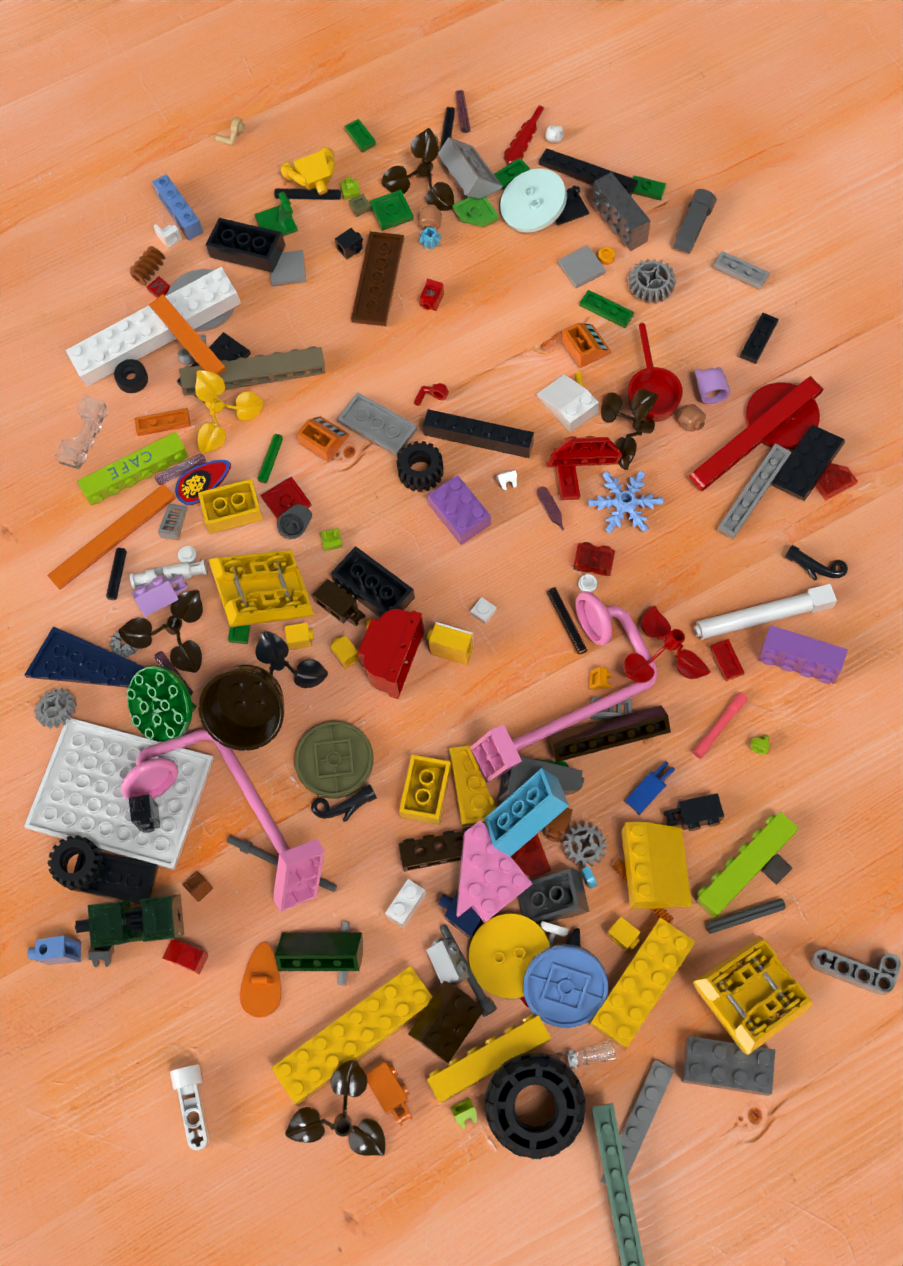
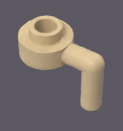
(237, 127)

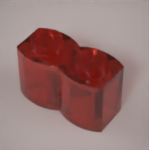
(594, 559)

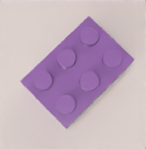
(459, 509)

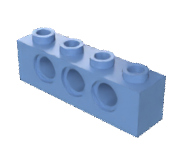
(177, 207)

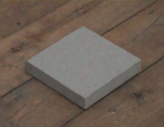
(581, 266)
(289, 269)

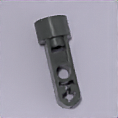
(699, 208)

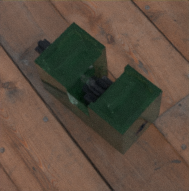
(119, 923)

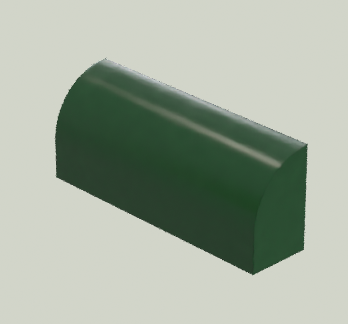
(319, 951)

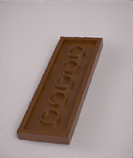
(377, 278)

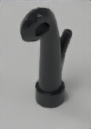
(813, 566)
(348, 806)

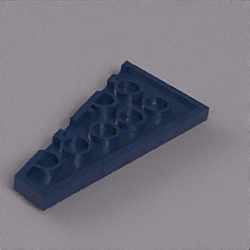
(78, 661)

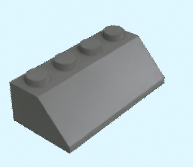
(468, 169)

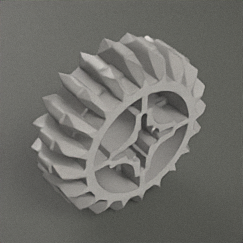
(652, 280)

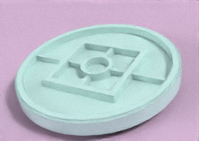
(533, 200)

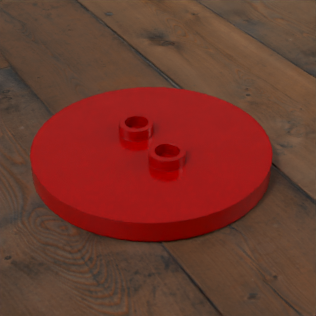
(794, 430)

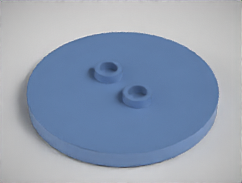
(565, 985)

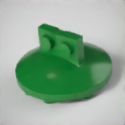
(159, 703)

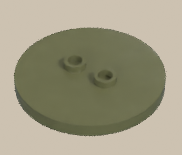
(334, 759)

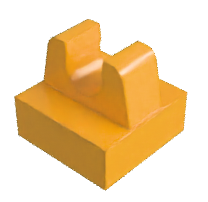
(598, 678)

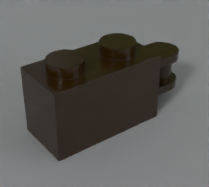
(338, 602)

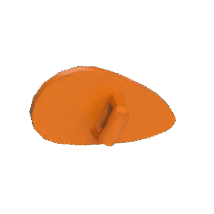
(261, 983)

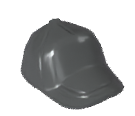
(294, 521)

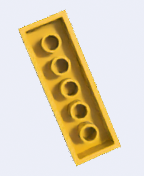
(642, 983)

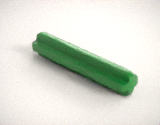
(270, 458)

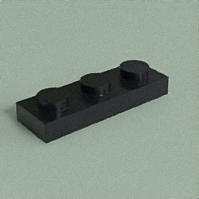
(759, 338)

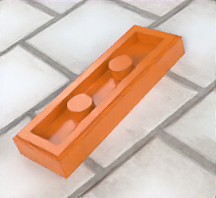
(162, 422)

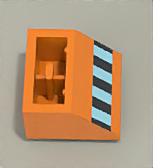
(584, 343)
(321, 437)

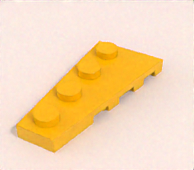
(470, 787)

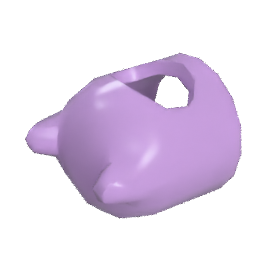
(711, 380)

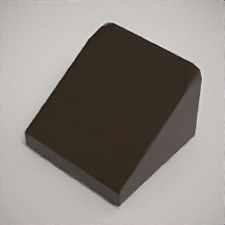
(777, 869)

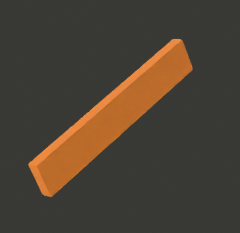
(186, 335)

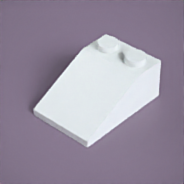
(569, 402)

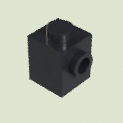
(349, 243)

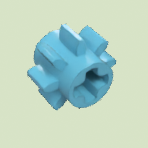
(430, 238)

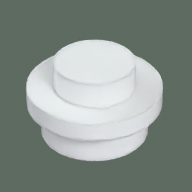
(187, 554)
(587, 583)

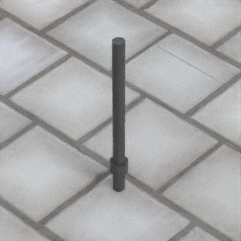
(247, 847)

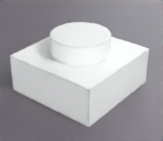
(483, 610)

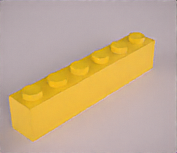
(488, 1059)

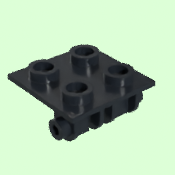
(573, 208)

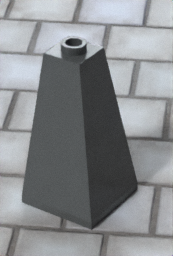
(569, 778)

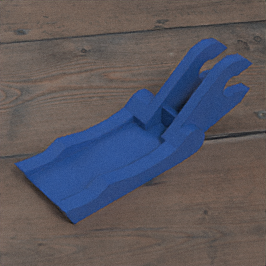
(648, 789)

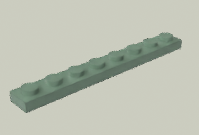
(617, 1185)

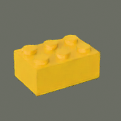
(230, 506)
(425, 789)

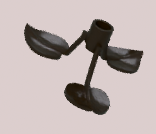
(425, 147)
(641, 405)
(185, 656)
(365, 1139)

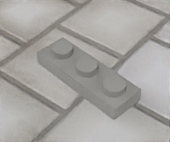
(741, 270)

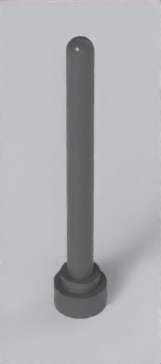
(485, 1003)

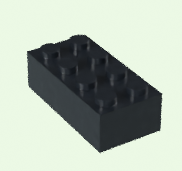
(245, 244)
(372, 583)

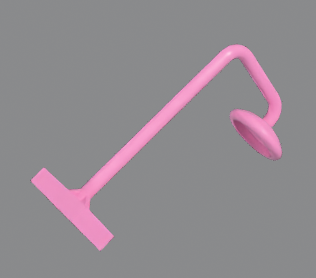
(498, 753)
(297, 867)

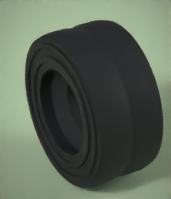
(131, 385)

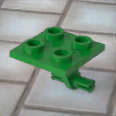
(278, 217)

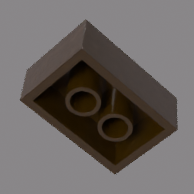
(446, 1021)

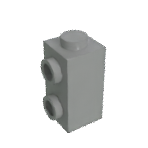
(447, 961)

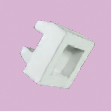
(505, 477)

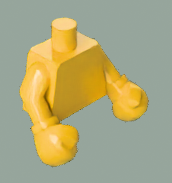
(311, 170)

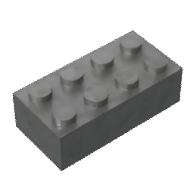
(620, 211)
(727, 1067)

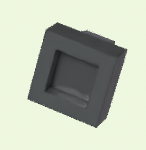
(101, 953)

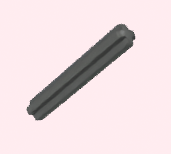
(745, 916)

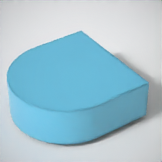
(588, 877)

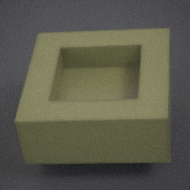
(359, 205)

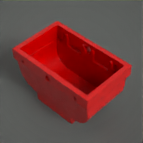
(388, 646)

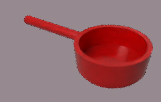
(657, 381)

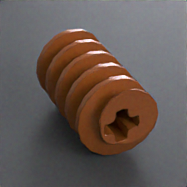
(147, 264)

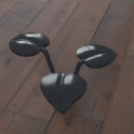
(274, 650)

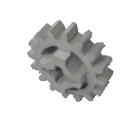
(55, 708)
(592, 848)

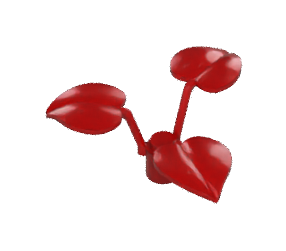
(656, 625)

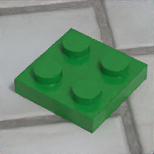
(391, 210)

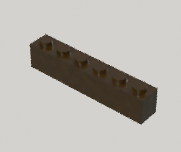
(609, 733)

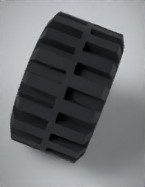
(420, 453)
(65, 852)

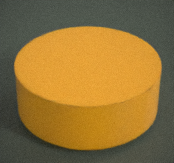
(606, 255)

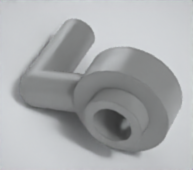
(185, 357)

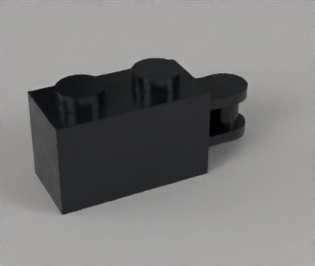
(144, 813)
(696, 813)

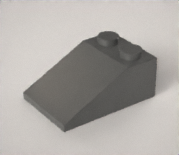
(554, 897)

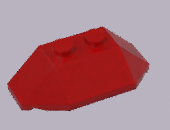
(585, 452)

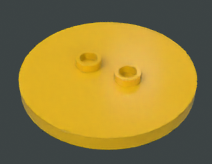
(503, 952)

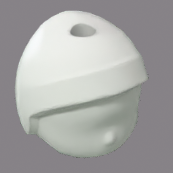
(554, 134)

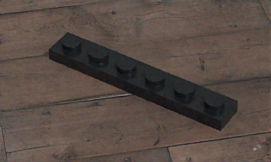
(582, 170)

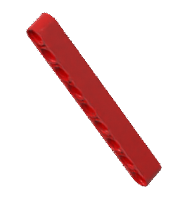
(756, 433)

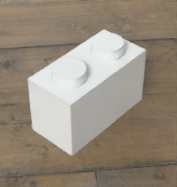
(405, 903)

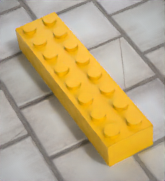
(353, 1035)

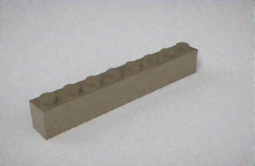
(261, 369)

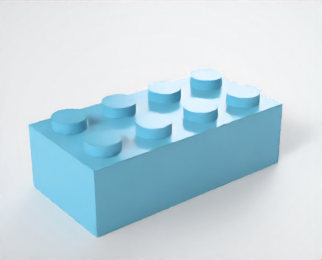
(526, 812)

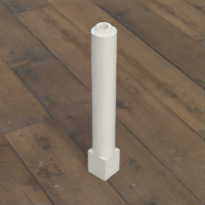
(814, 600)

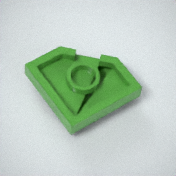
(475, 211)

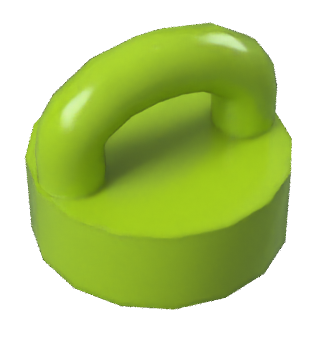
(760, 745)

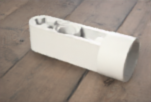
(186, 1082)

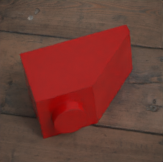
(185, 956)

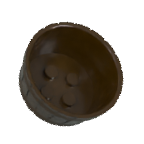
(242, 707)

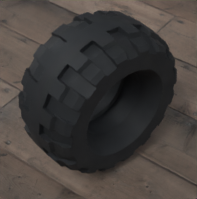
(500, 1105)

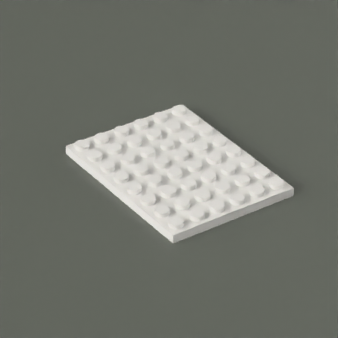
(86, 800)

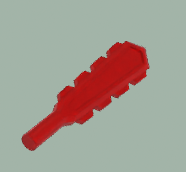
(522, 139)

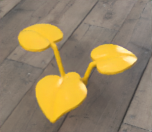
(207, 389)

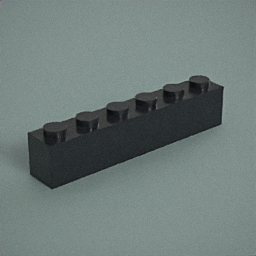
(478, 433)

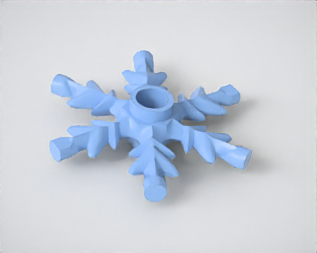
(625, 501)

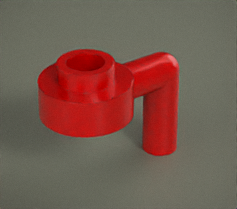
(438, 391)

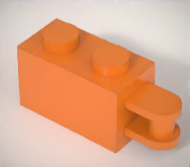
(389, 1092)

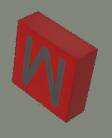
(158, 287)

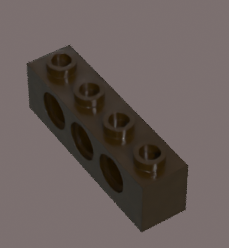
(432, 857)

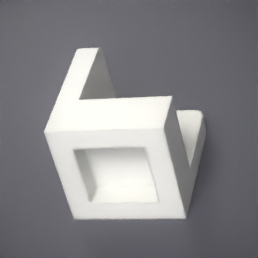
(169, 235)

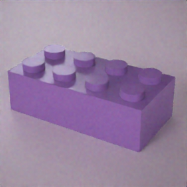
(802, 655)

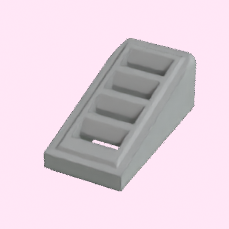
(175, 533)
(610, 714)

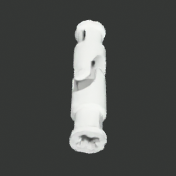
(187, 569)

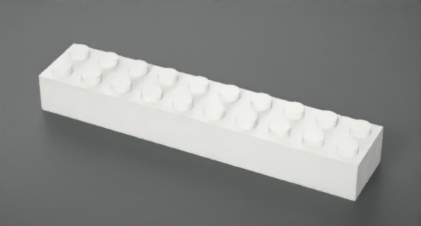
(146, 332)

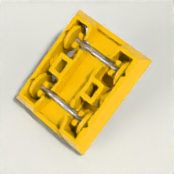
(263, 591)
(752, 995)

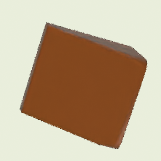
(197, 886)

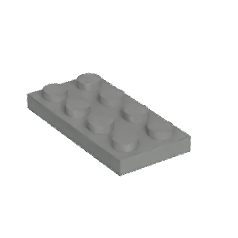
(377, 424)

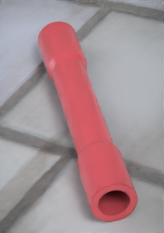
(733, 708)

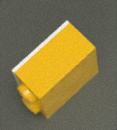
(450, 643)

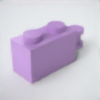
(158, 593)

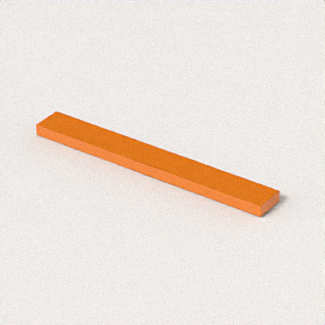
(111, 536)

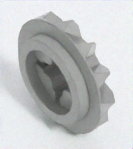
(117, 648)

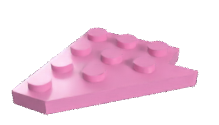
(487, 875)

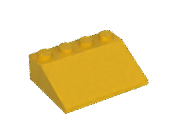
(655, 866)

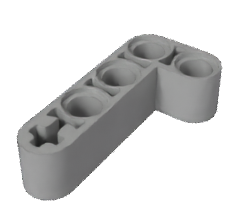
(853, 967)

